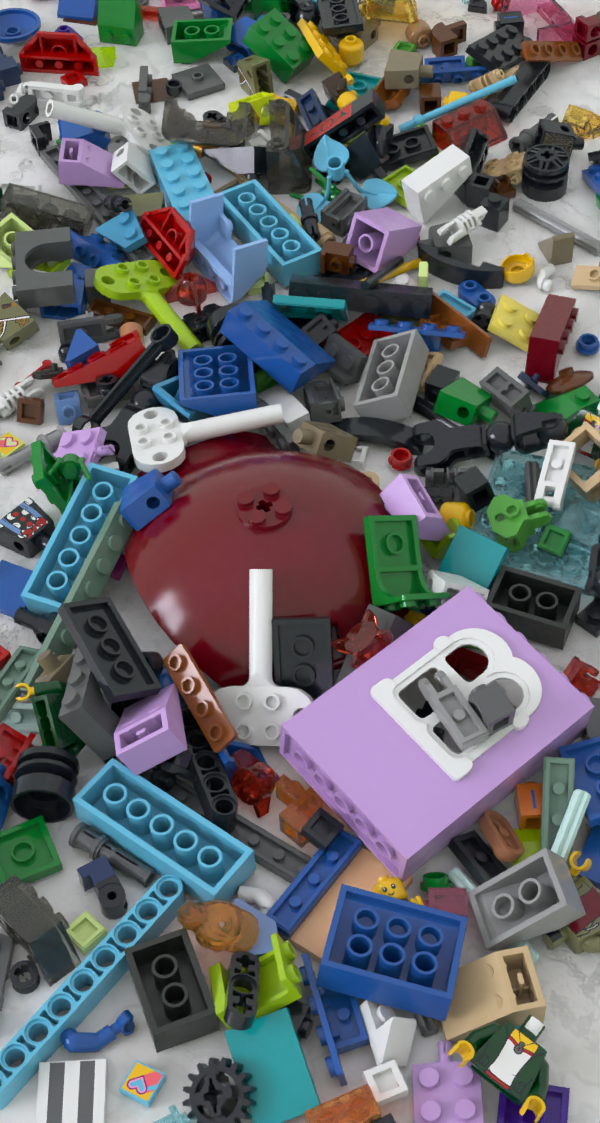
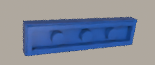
(313, 883)

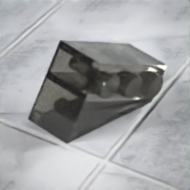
(37, 929)

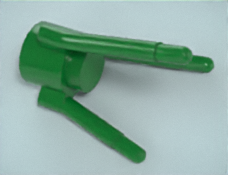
(323, 183)
(70, 468)

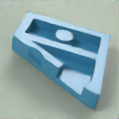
(124, 231)

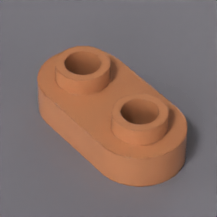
(501, 836)

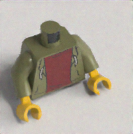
(584, 932)

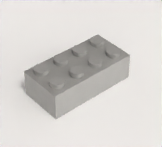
(392, 376)

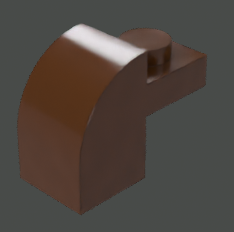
(447, 37)

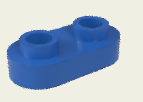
(474, 293)

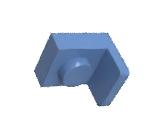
(67, 406)

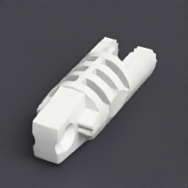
(463, 224)
(9, 398)

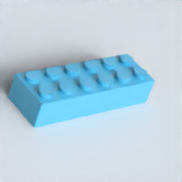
(179, 176)
(260, 216)
(74, 538)
(164, 833)

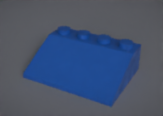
(275, 344)
(216, 380)
(392, 952)

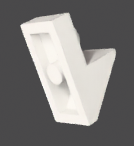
(388, 1035)

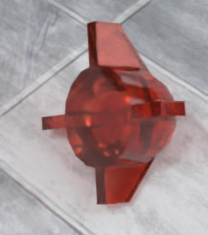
(191, 290)
(364, 640)
(253, 781)

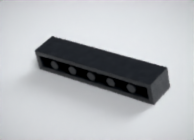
(379, 299)

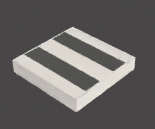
(72, 1091)

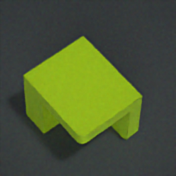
(438, 549)

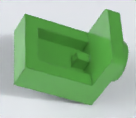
(262, 380)

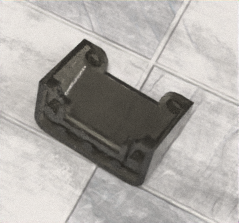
(183, 128)
(286, 158)

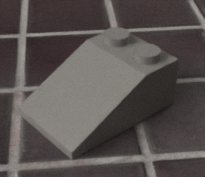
(526, 901)

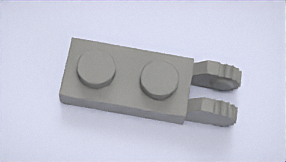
(454, 711)

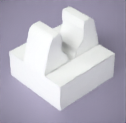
(386, 1082)

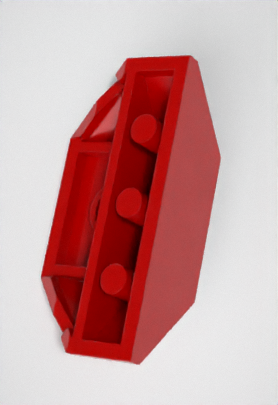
(58, 54)
(169, 239)

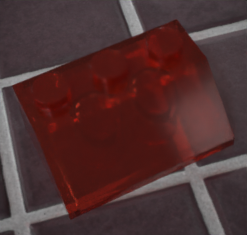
(457, 124)

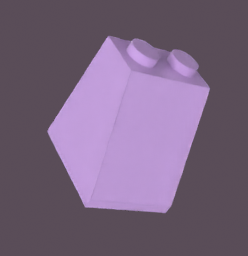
(381, 236)

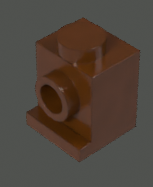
(337, 257)

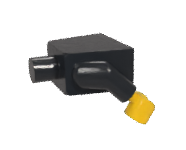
(369, 152)

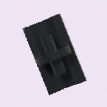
(164, 774)

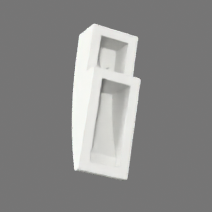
(293, 411)

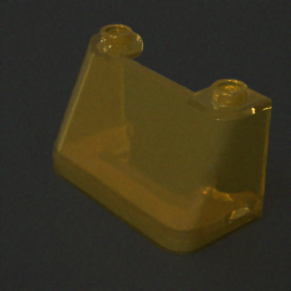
(390, 10)

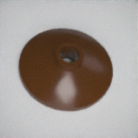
(569, 380)

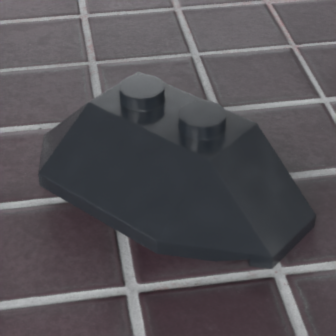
(476, 146)

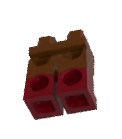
(588, 35)

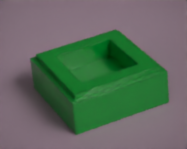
(554, 540)

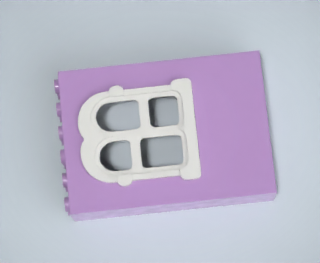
(388, 767)

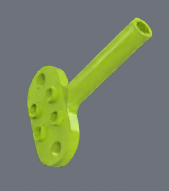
(147, 283)

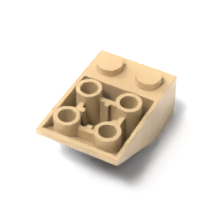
(494, 991)

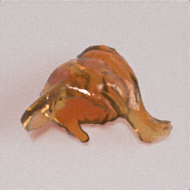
(204, 921)

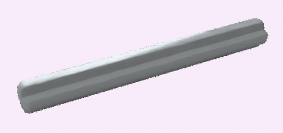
(556, 225)

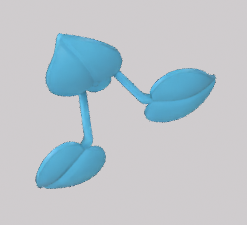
(331, 158)

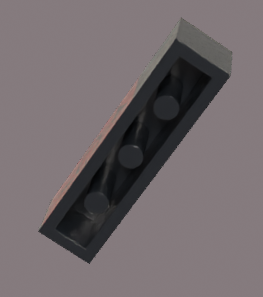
(347, 122)

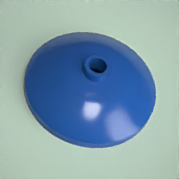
(18, 25)

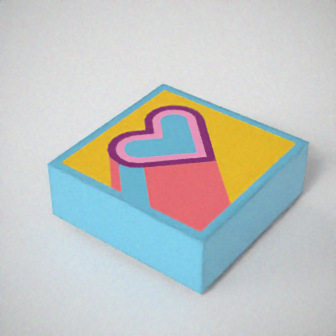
(142, 1083)

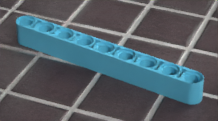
(87, 973)

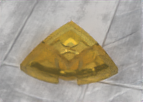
(582, 121)

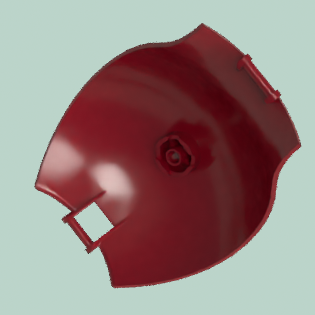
(254, 510)

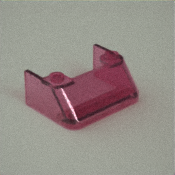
(560, 22)

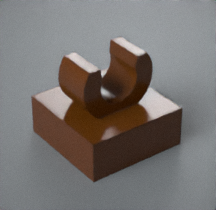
(504, 188)
(30, 410)

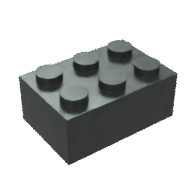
(535, 605)
(171, 990)

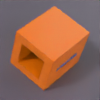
(528, 805)

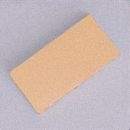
(360, 873)

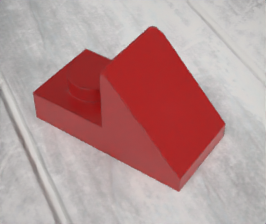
(467, 663)

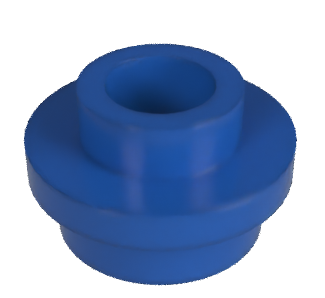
(587, 344)

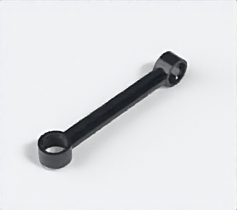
(163, 340)

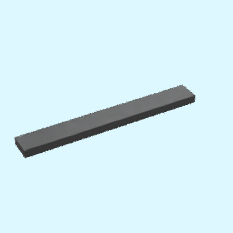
(268, 849)

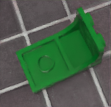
(55, 485)
(396, 564)
(28, 852)

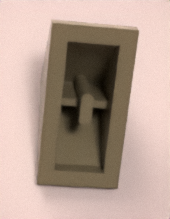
(558, 248)

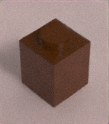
(429, 97)

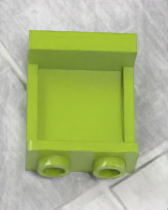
(277, 980)

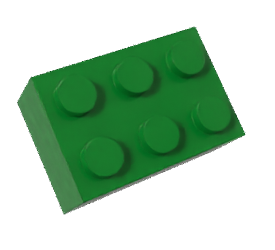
(281, 43)

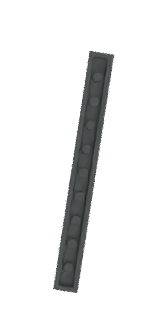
(92, 197)

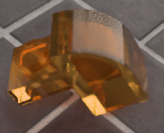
(300, 808)

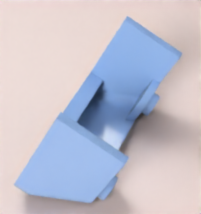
(218, 256)

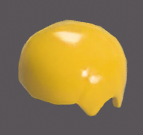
(518, 268)

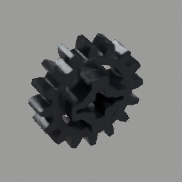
(212, 1082)

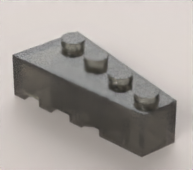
(46, 210)

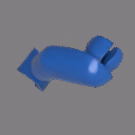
(94, 1042)

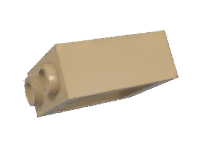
(590, 488)

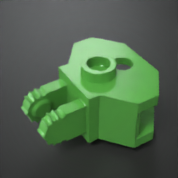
(515, 520)

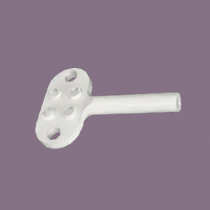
(130, 123)
(160, 438)
(260, 704)

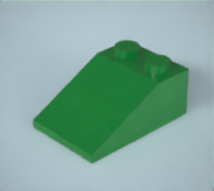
(120, 22)
(199, 37)

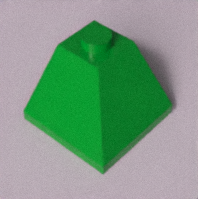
(568, 402)

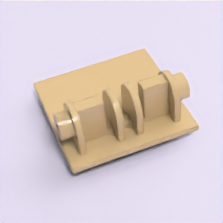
(490, 78)
(511, 166)

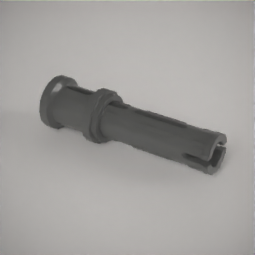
(526, 137)
(101, 845)

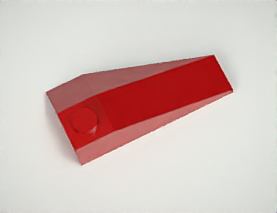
(114, 361)

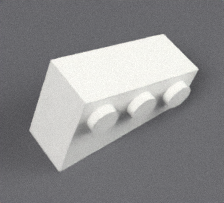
(435, 182)

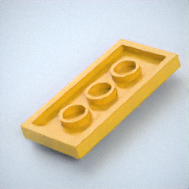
(322, 47)

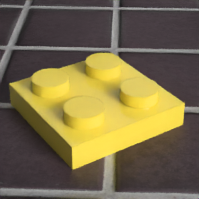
(513, 322)

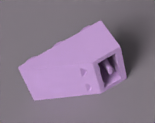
(86, 165)
(409, 497)
(151, 731)

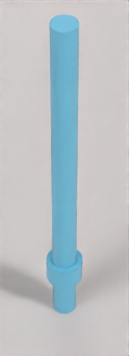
(422, 119)

